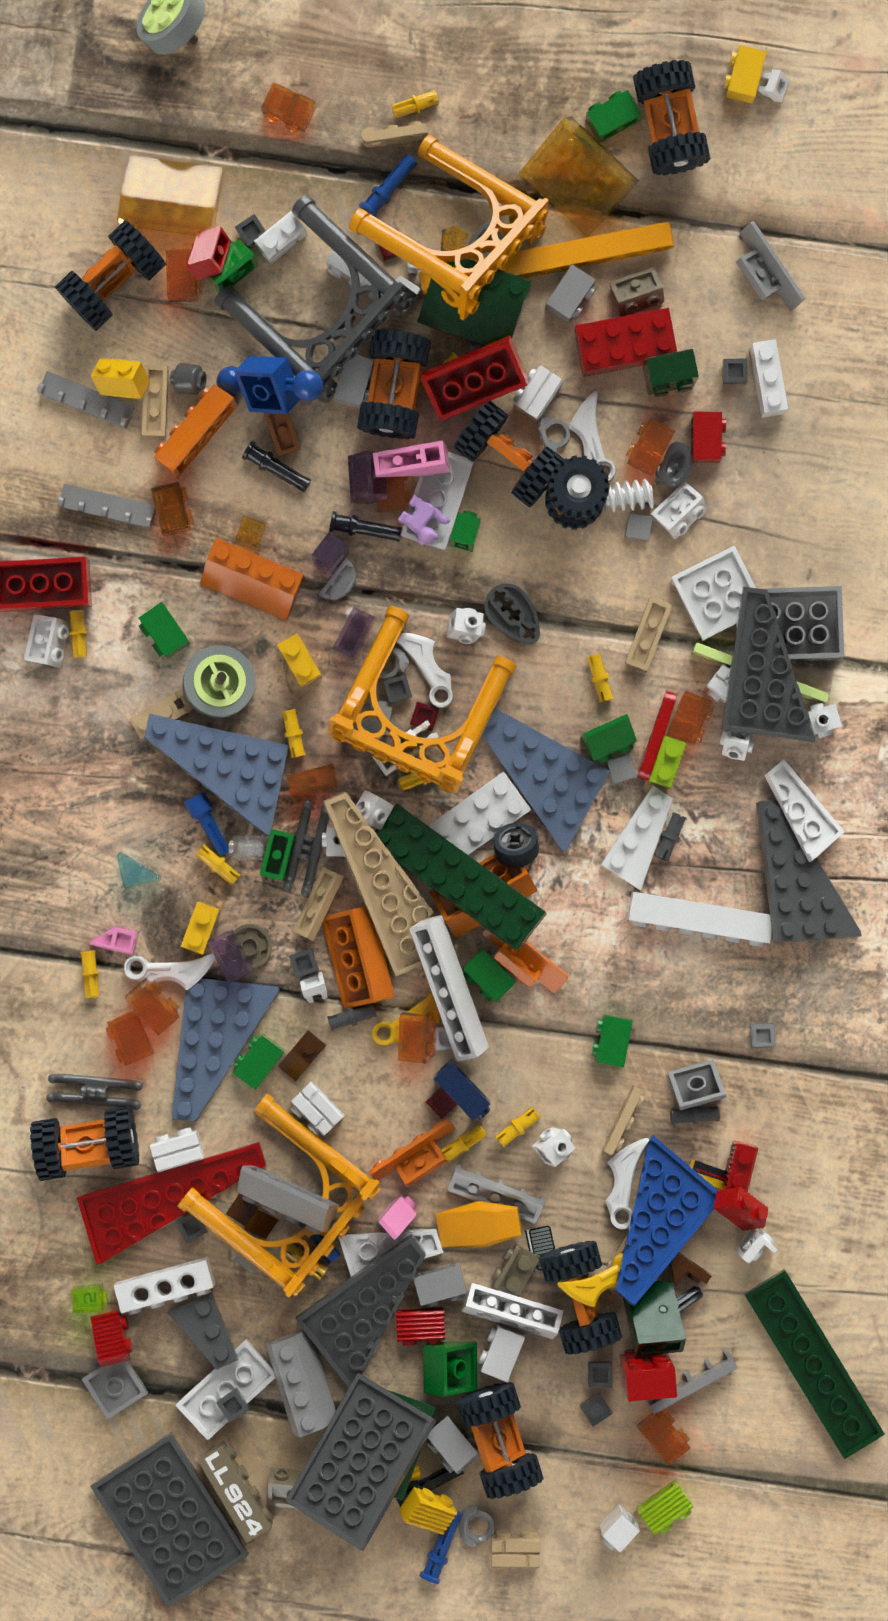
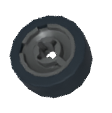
(516, 845)

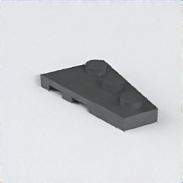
(206, 1329)

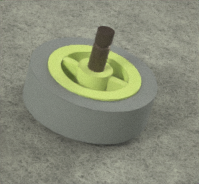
(170, 24)
(218, 682)

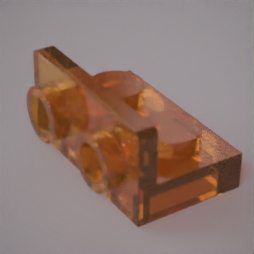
(396, 495)
(416, 1037)

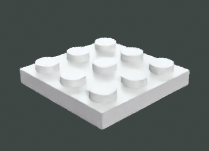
(713, 591)

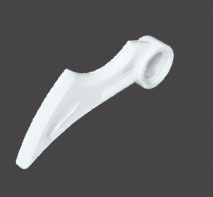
(585, 426)
(421, 652)
(183, 973)
(623, 1167)

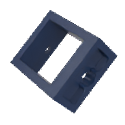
(462, 1090)

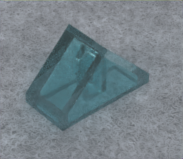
(134, 873)

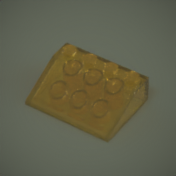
(578, 175)
(170, 195)

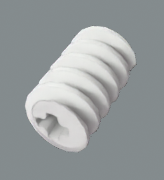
(629, 495)

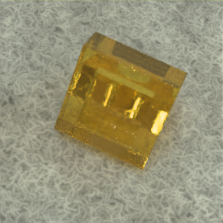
(452, 238)
(250, 530)

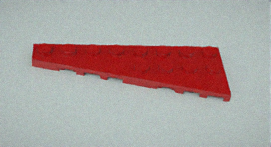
(139, 1207)

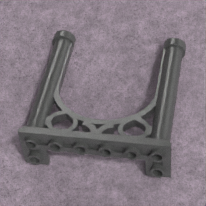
(395, 296)

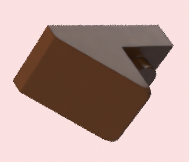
(301, 1055)
(252, 1217)
(681, 1264)

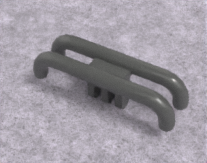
(306, 848)
(94, 1090)

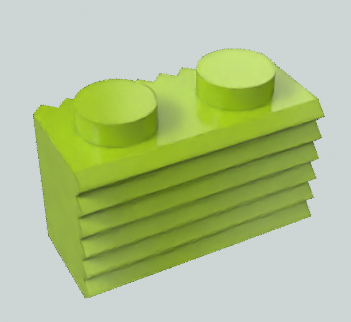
(667, 762)
(665, 1508)

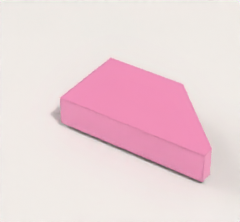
(117, 940)

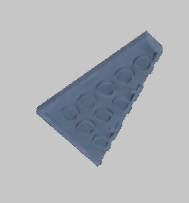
(233, 766)
(549, 775)
(213, 1032)

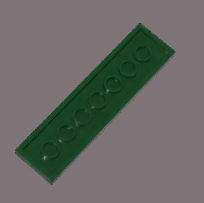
(460, 878)
(814, 1364)

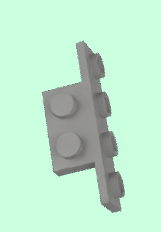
(766, 270)

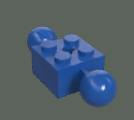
(269, 384)

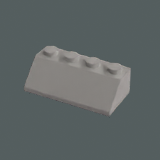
(287, 1198)
(301, 1382)

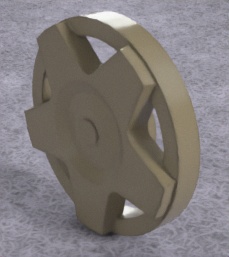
(253, 944)

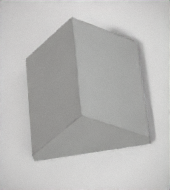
(696, 1085)

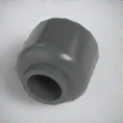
(188, 378)

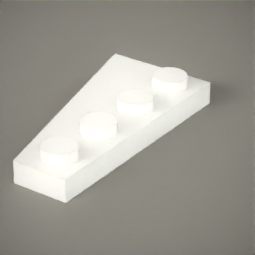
(806, 815)
(636, 844)
(364, 1248)

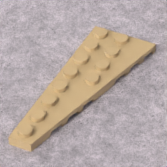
(384, 886)

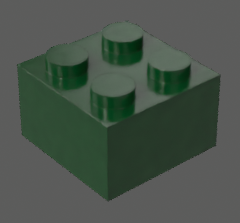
(670, 372)

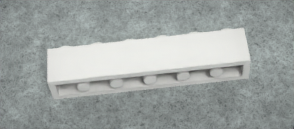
(700, 917)
(449, 988)

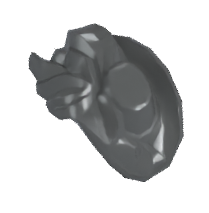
(675, 466)

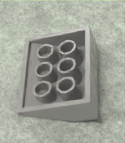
(810, 621)

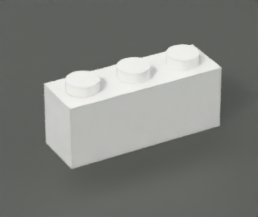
(768, 378)

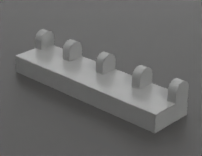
(86, 400)
(107, 506)
(482, 1189)
(697, 1382)

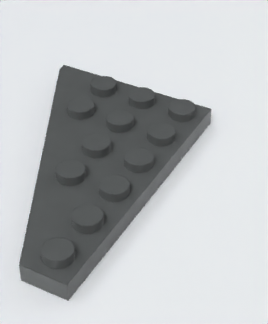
(798, 891)

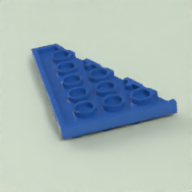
(665, 1215)

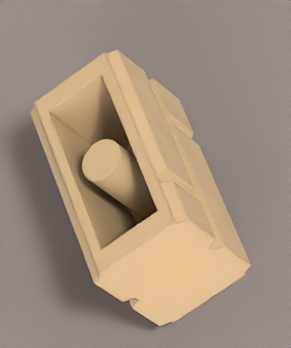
(515, 1549)

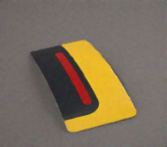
(709, 1173)

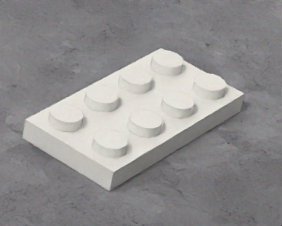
(444, 493)
(482, 814)
(248, 1374)

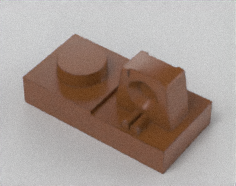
(282, 433)

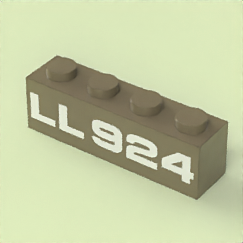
(235, 1491)

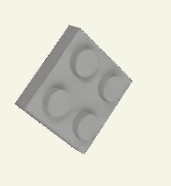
(114, 1387)

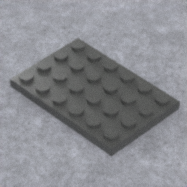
(360, 1461)
(169, 1520)

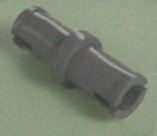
(670, 837)
(352, 1016)
(695, 1115)

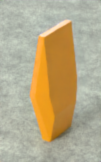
(478, 1225)

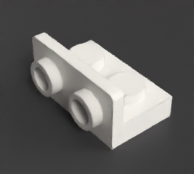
(680, 510)
(47, 640)
(751, 1245)

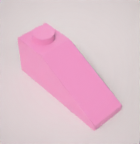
(413, 460)
(398, 1215)

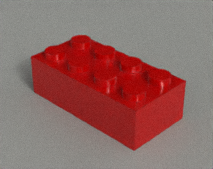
(624, 341)
(475, 378)
(45, 584)
(647, 1376)

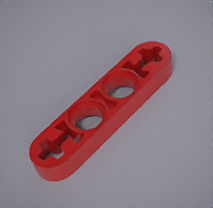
(657, 735)

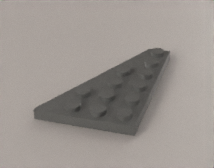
(761, 682)
(355, 1314)

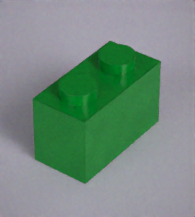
(613, 115)
(465, 531)
(163, 630)
(277, 854)
(488, 976)
(612, 1040)
(258, 1061)

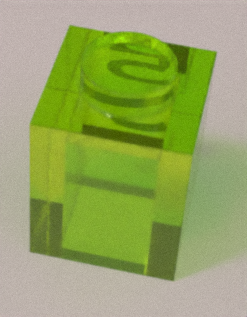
(89, 1298)

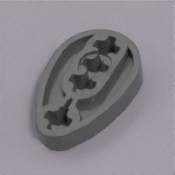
(520, 602)

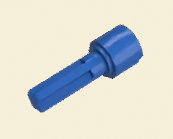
(200, 809)

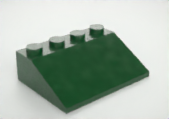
(494, 319)

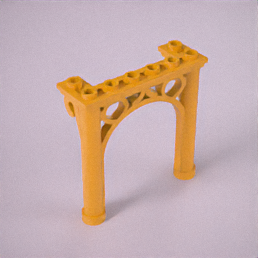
(460, 283)
(449, 778)
(252, 1247)

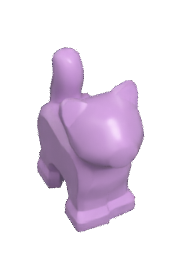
(420, 518)

